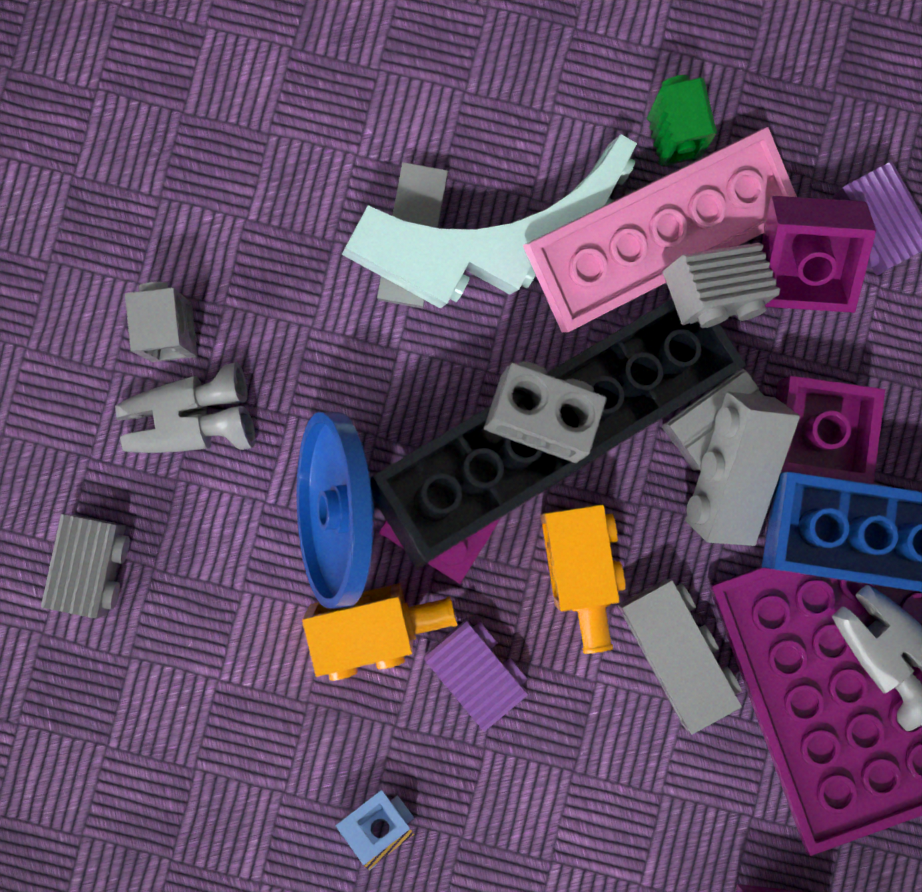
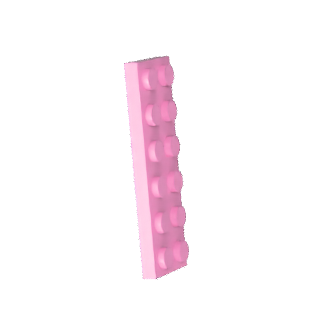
(630, 241)

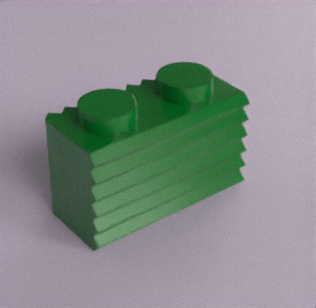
(681, 120)

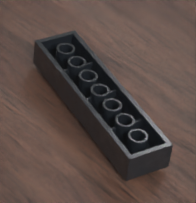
(478, 476)

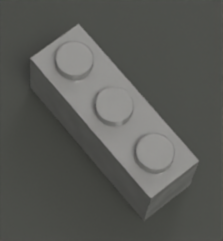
(741, 468)
(681, 655)

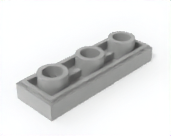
(420, 202)

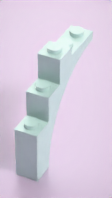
(434, 259)

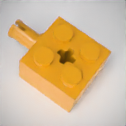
(583, 569)
(371, 631)

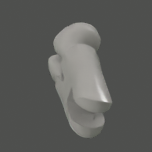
(183, 415)
(887, 649)

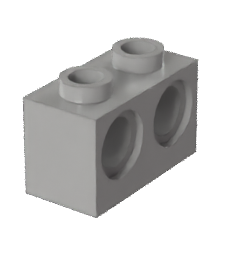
(160, 323)
(543, 425)

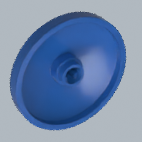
(334, 509)

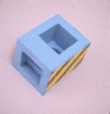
(359, 826)

